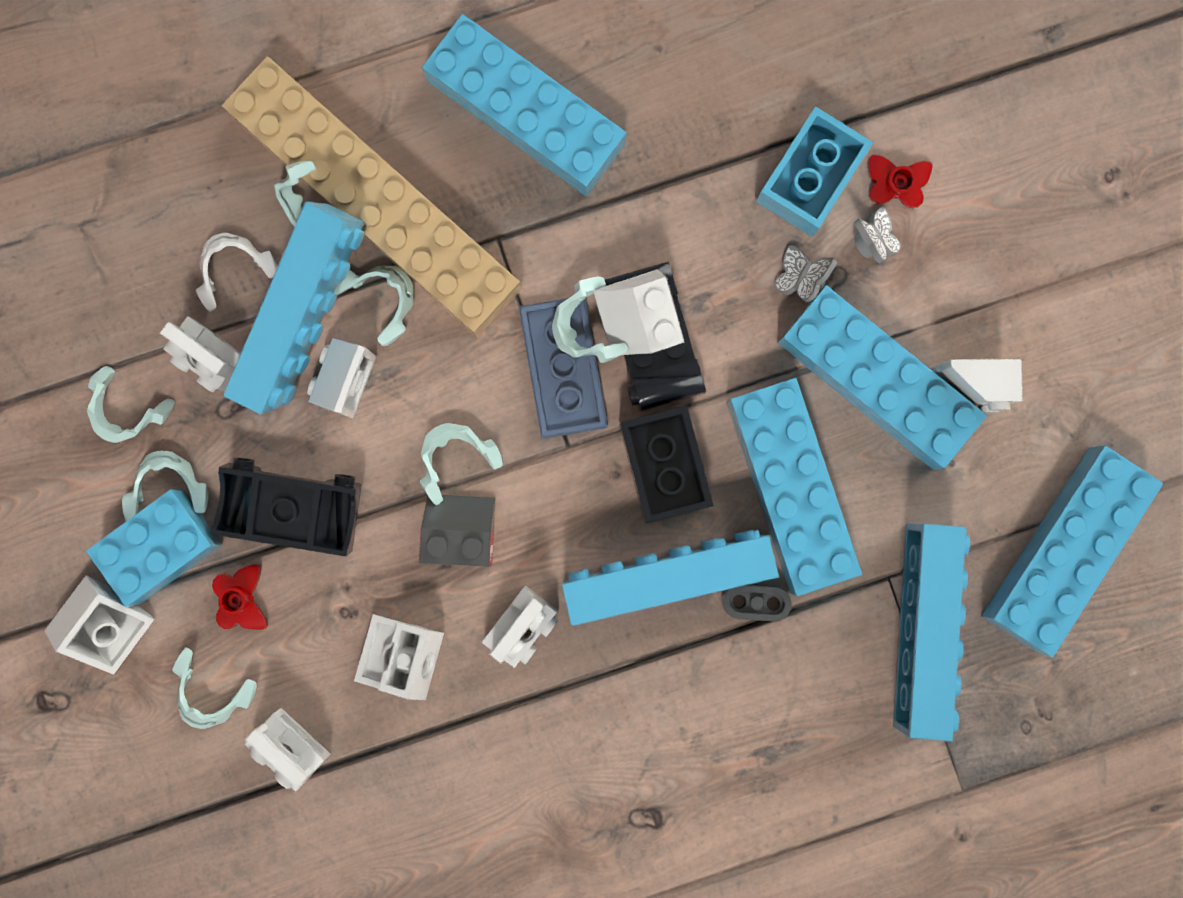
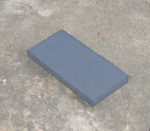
(563, 385)

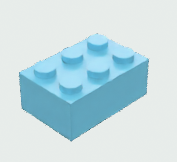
(814, 171)
(153, 548)

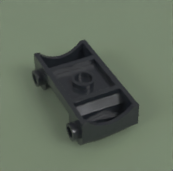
(667, 373)
(287, 509)

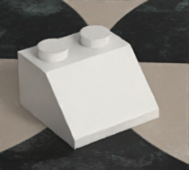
(639, 313)
(341, 377)
(985, 382)
(97, 626)

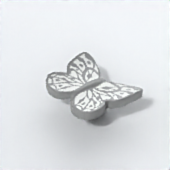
(875, 237)
(802, 275)

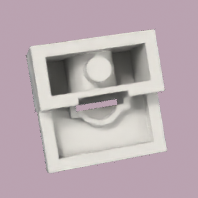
(202, 352)
(525, 612)
(399, 658)
(290, 768)

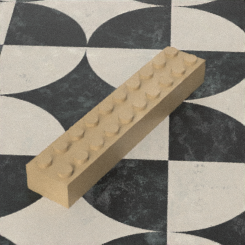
(367, 187)

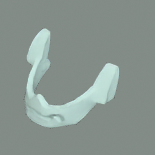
(288, 200)
(395, 278)
(565, 335)
(113, 432)
(439, 438)
(156, 461)
(193, 716)

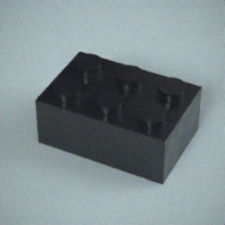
(665, 464)

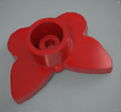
(898, 181)
(237, 599)

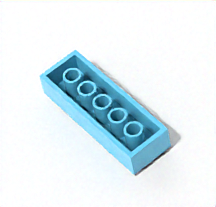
(524, 105)
(295, 307)
(882, 379)
(794, 487)
(1072, 550)
(669, 578)
(930, 631)

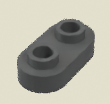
(756, 603)

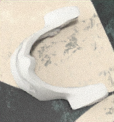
(218, 242)

